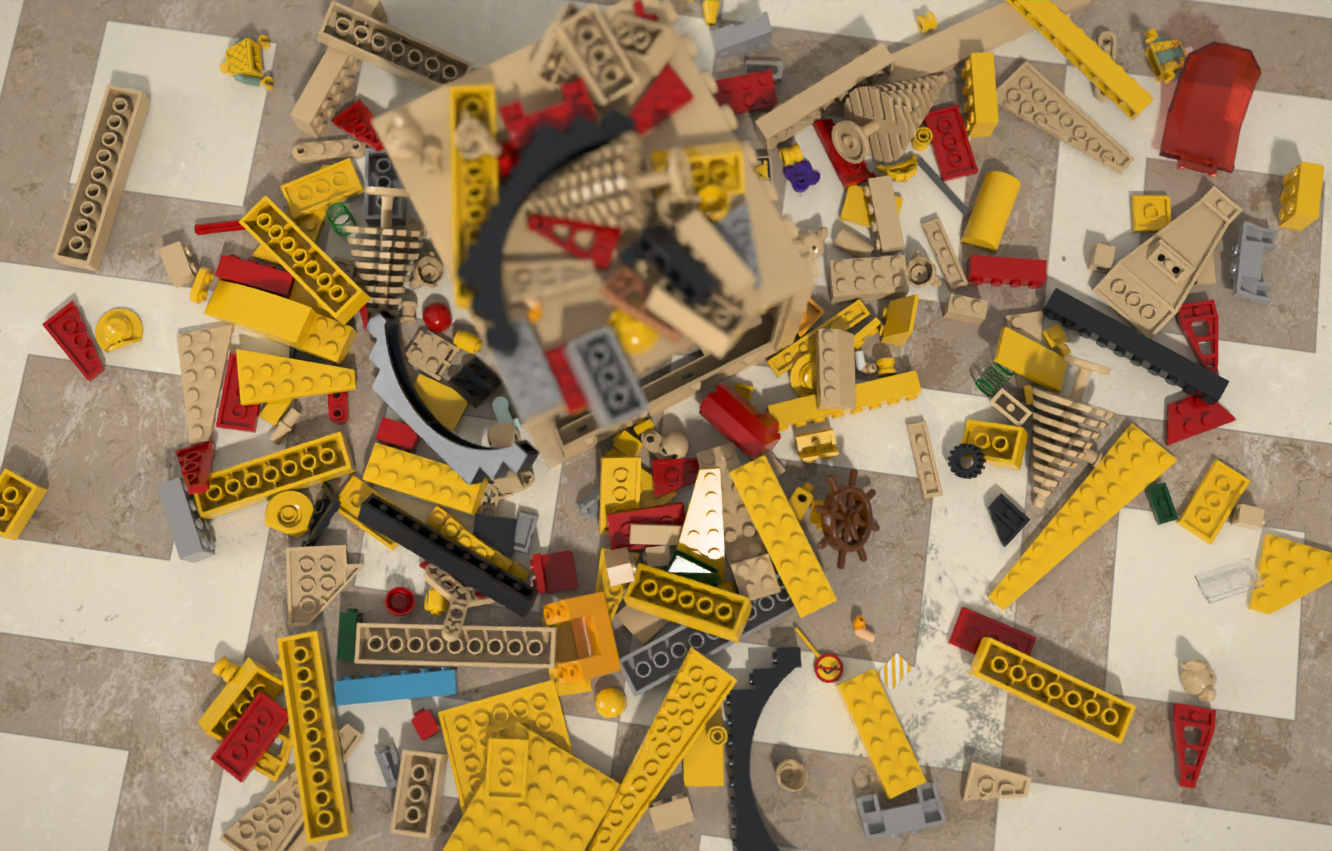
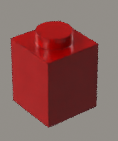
(426, 723)

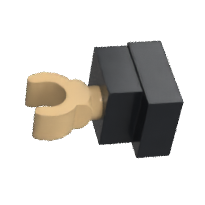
(633, 258)

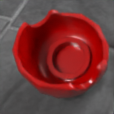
(437, 317)
(399, 601)

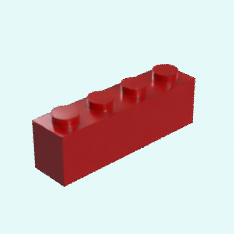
(1006, 271)
(256, 276)

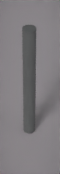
(943, 187)

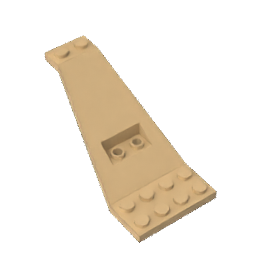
(1146, 288)

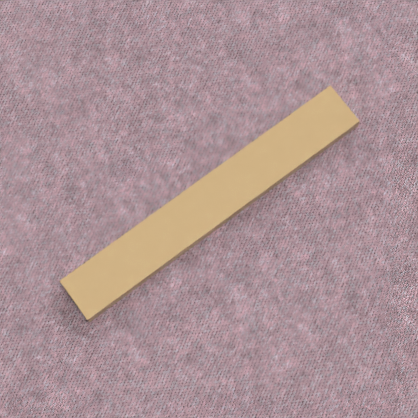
(974, 35)

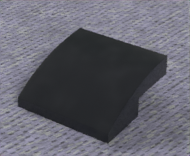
(475, 382)
(496, 532)

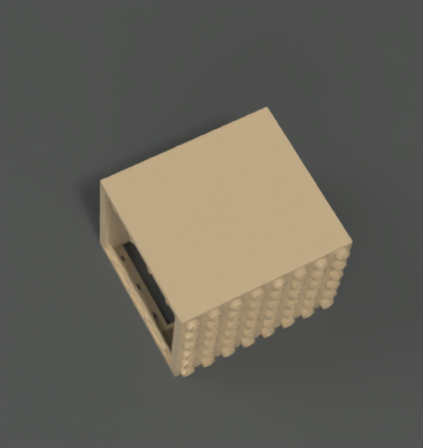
(567, 314)

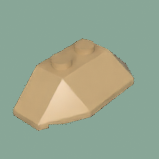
(550, 62)

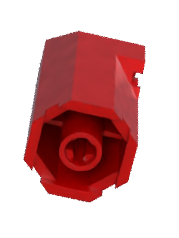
(740, 421)

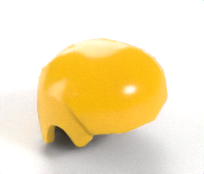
(713, 202)
(611, 702)

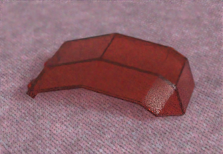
(1210, 107)

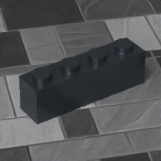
(676, 264)

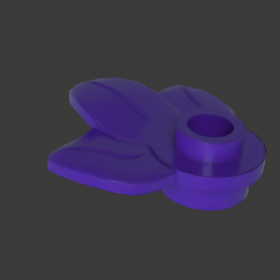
(803, 174)

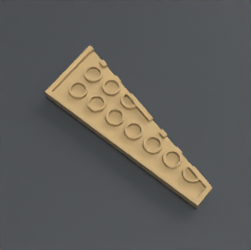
(279, 814)

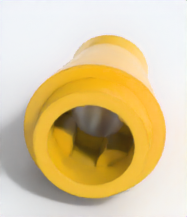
(710, 10)

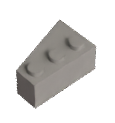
(743, 38)

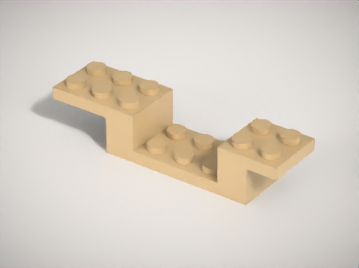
(743, 546)

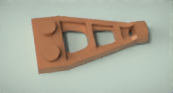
(620, 286)

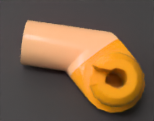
(535, 312)
(860, 629)

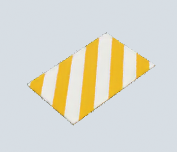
(894, 671)

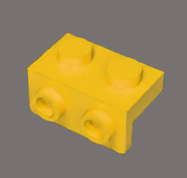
(816, 445)

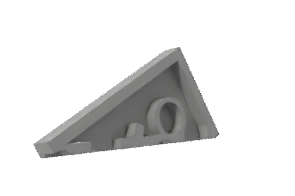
(737, 233)

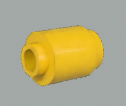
(468, 342)

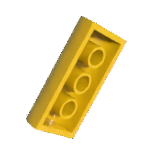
(991, 210)

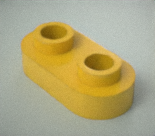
(201, 284)

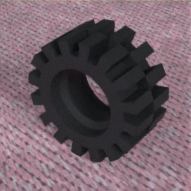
(978, 461)

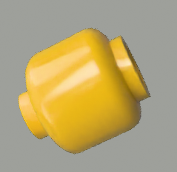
(435, 603)

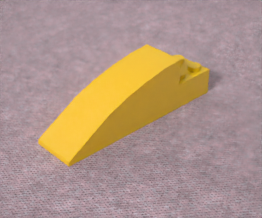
(281, 321)

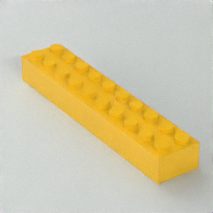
(473, 180)
(315, 737)

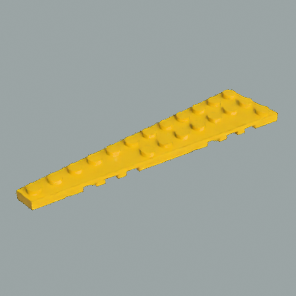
(1117, 479)
(680, 720)

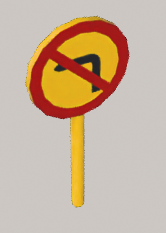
(827, 666)

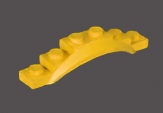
(450, 527)

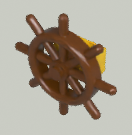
(837, 516)

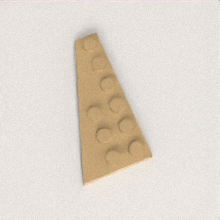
(203, 372)

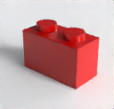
(397, 435)

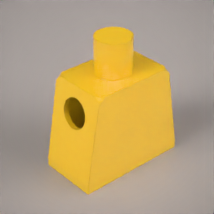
(801, 500)

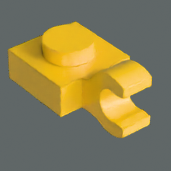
(1056, 339)

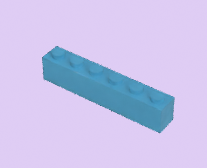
(396, 687)

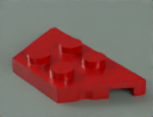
(1193, 417)

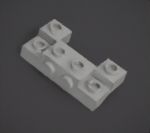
(1248, 262)
(901, 818)

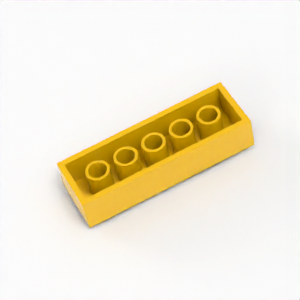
(422, 479)
(688, 602)
(880, 733)

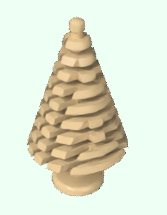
(885, 118)
(612, 187)
(385, 243)
(1065, 426)

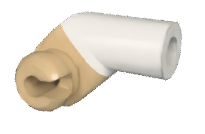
(862, 365)

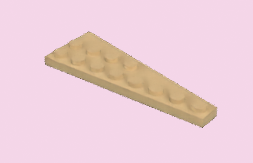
(1046, 107)

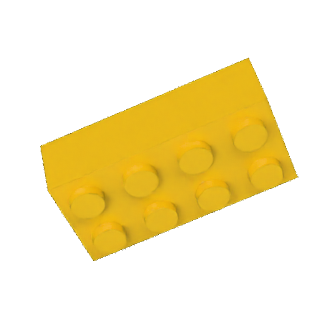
(980, 94)

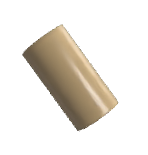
(853, 244)

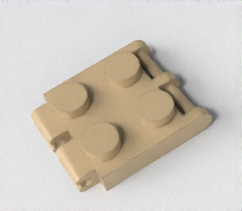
(430, 354)

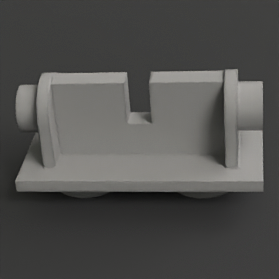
(590, 505)
(389, 765)

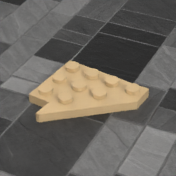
(315, 579)

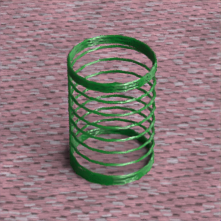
(331, 221)
(987, 385)

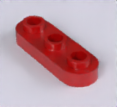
(338, 404)

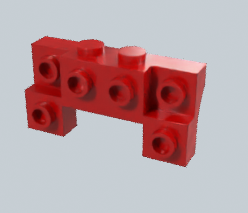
(558, 116)

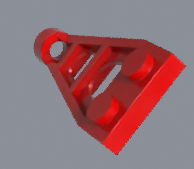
(603, 246)
(1199, 312)
(1197, 717)

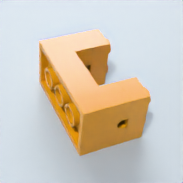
(591, 636)

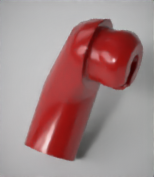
(640, 12)

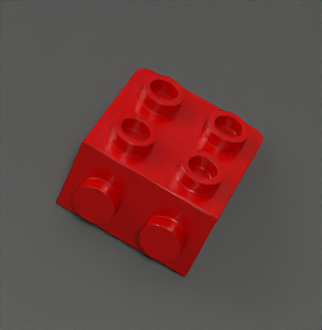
(554, 572)

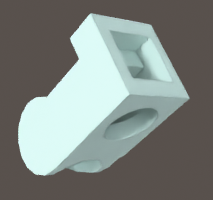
(502, 411)

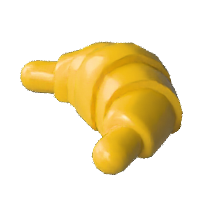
(901, 171)

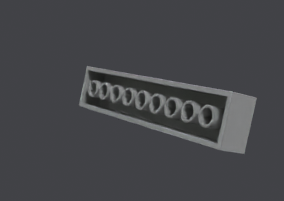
(665, 655)

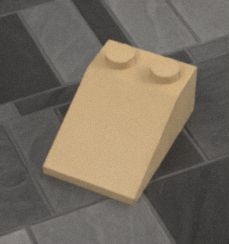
(644, 43)

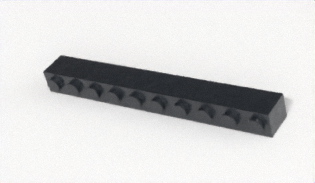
(1135, 347)
(448, 555)

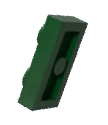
(1161, 503)

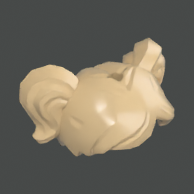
(471, 132)
(404, 139)
(674, 211)
(811, 238)
(427, 265)
(922, 265)
(1198, 679)

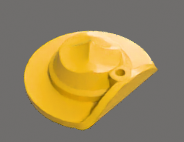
(118, 329)
(631, 333)
(804, 375)
(289, 513)

